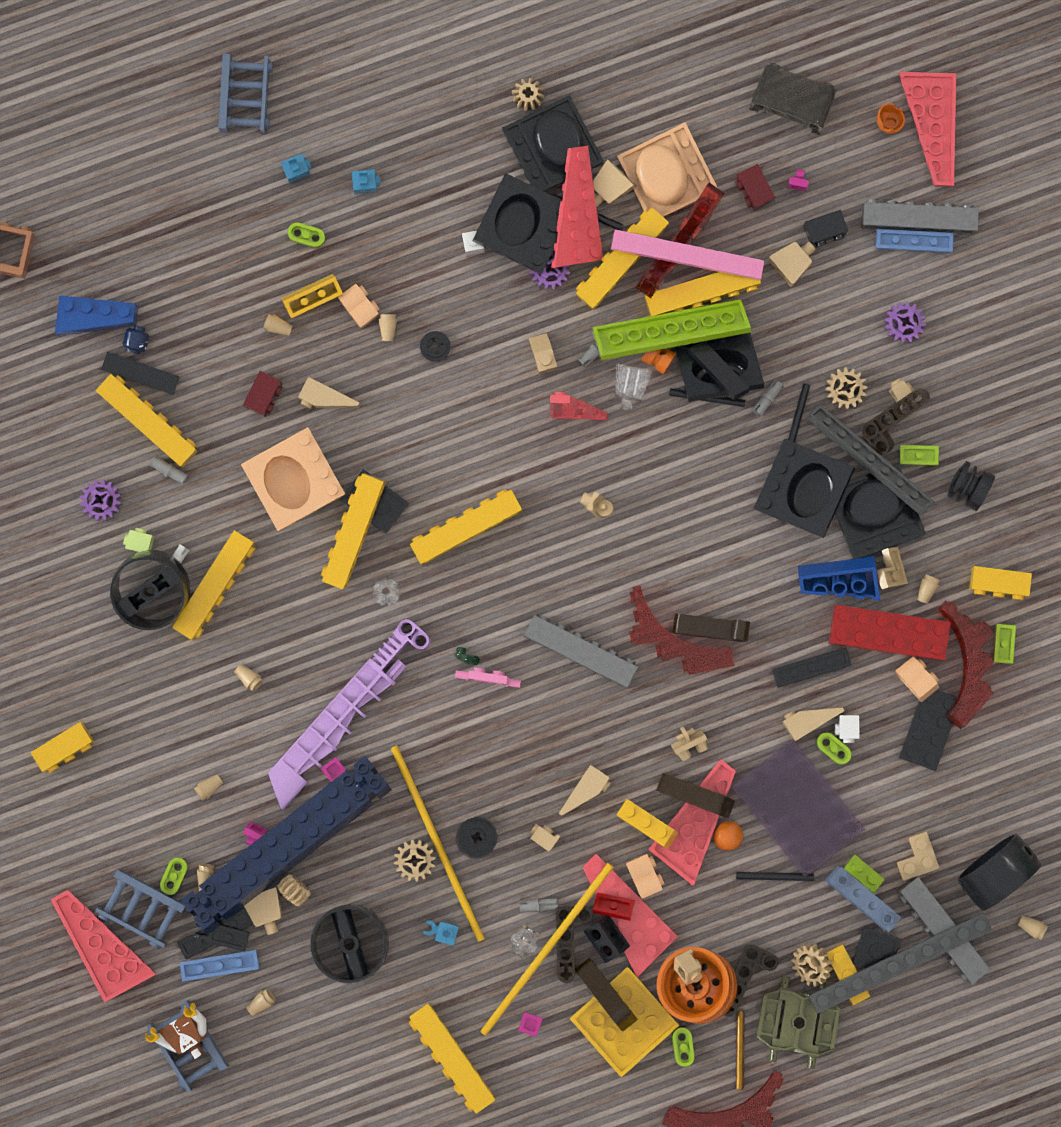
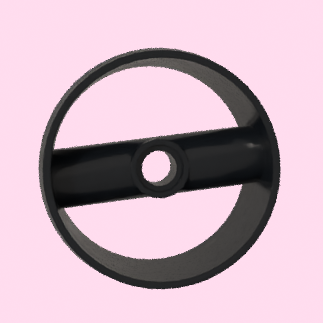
(139, 597)
(999, 872)
(354, 957)

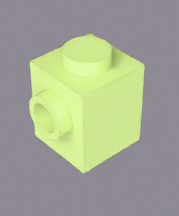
(138, 540)

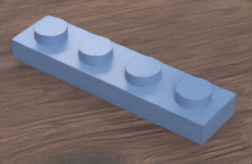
(914, 241)
(219, 965)

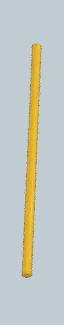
(437, 843)
(546, 949)

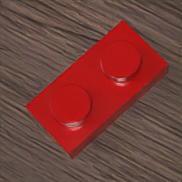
(613, 906)

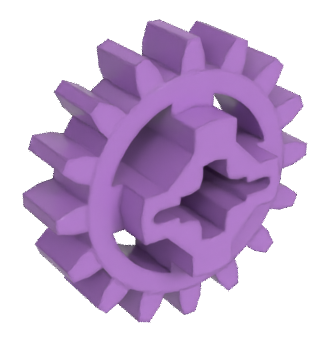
(557, 274)
(898, 318)
(93, 505)

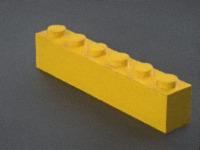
(618, 263)
(699, 291)
(147, 421)
(465, 527)
(354, 530)
(213, 586)
(452, 1058)

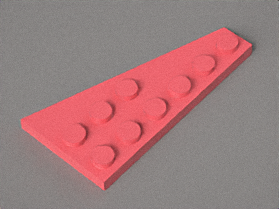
(933, 110)
(577, 219)
(569, 407)
(694, 828)
(645, 931)
(105, 955)

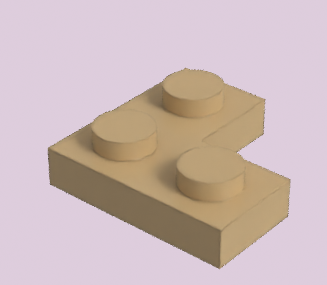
(894, 572)
(923, 859)

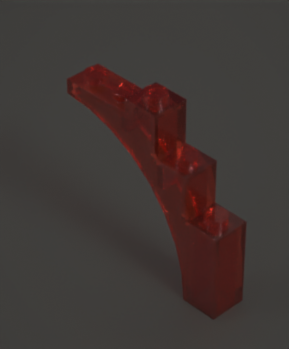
(685, 234)
(649, 631)
(971, 639)
(751, 1111)

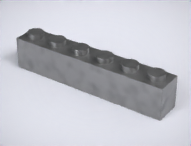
(920, 217)
(580, 651)
(936, 920)

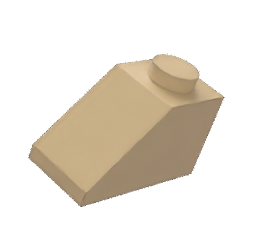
(543, 354)

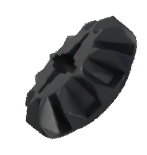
(427, 342)

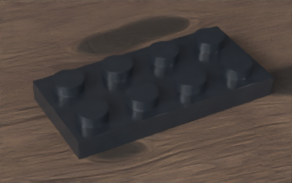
(928, 731)

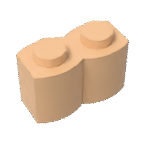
(359, 306)
(917, 678)
(644, 876)

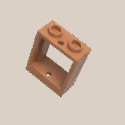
(20, 271)

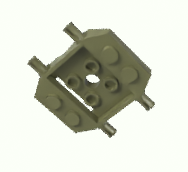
(793, 1038)

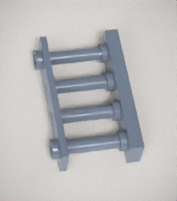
(229, 84)
(141, 889)
(862, 898)
(207, 1045)

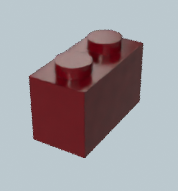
(754, 187)
(263, 393)

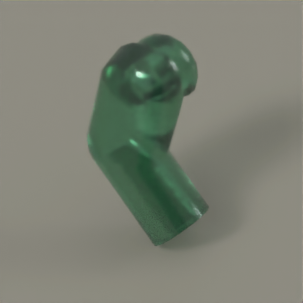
(468, 659)

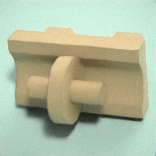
(597, 505)
(687, 740)

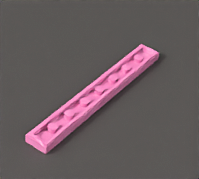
(687, 254)

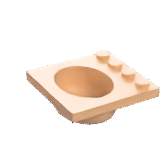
(667, 171)
(293, 479)

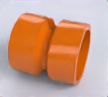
(659, 358)

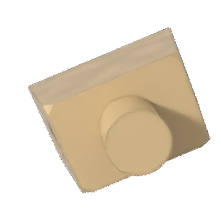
(611, 184)
(792, 261)
(265, 910)

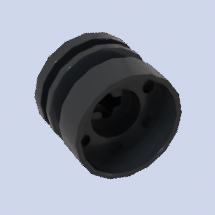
(971, 486)
(486, 832)

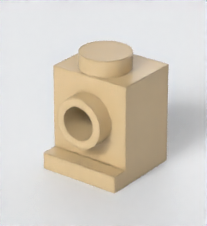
(900, 390)
(544, 836)
(688, 967)

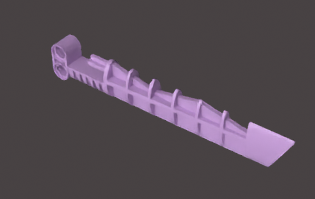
(329, 727)

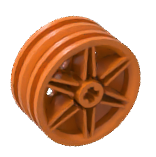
(701, 1012)

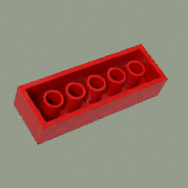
(889, 633)

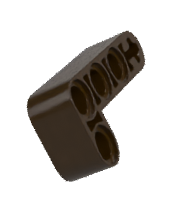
(897, 416)
(711, 628)
(695, 795)
(568, 944)
(751, 964)
(606, 994)

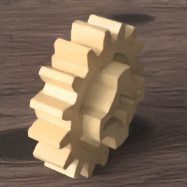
(841, 377)
(415, 869)
(812, 964)

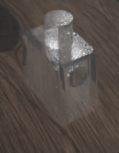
(631, 384)

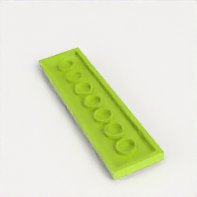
(671, 329)

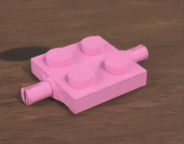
(496, 677)

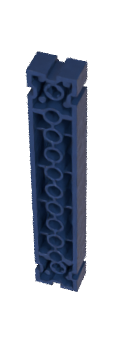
(285, 845)

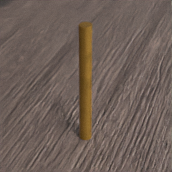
(740, 1051)

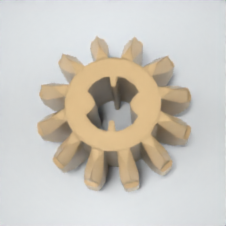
(521, 98)
(294, 890)

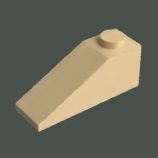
(322, 396)
(803, 722)
(588, 787)

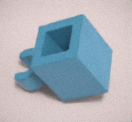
(296, 168)
(365, 181)
(444, 932)

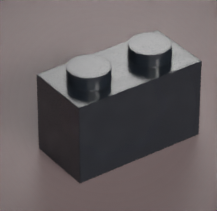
(826, 228)

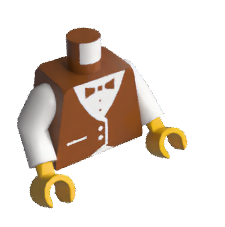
(182, 1033)

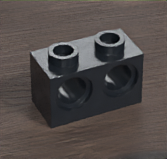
(607, 938)

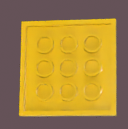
(628, 1047)

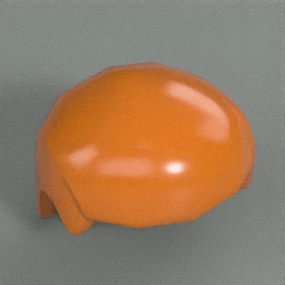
(890, 119)
(727, 836)

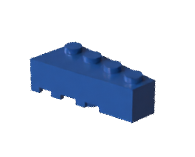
(86, 315)
(841, 578)

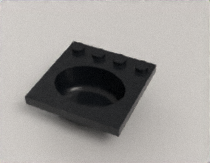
(543, 142)
(520, 224)
(735, 351)
(804, 488)
(875, 517)

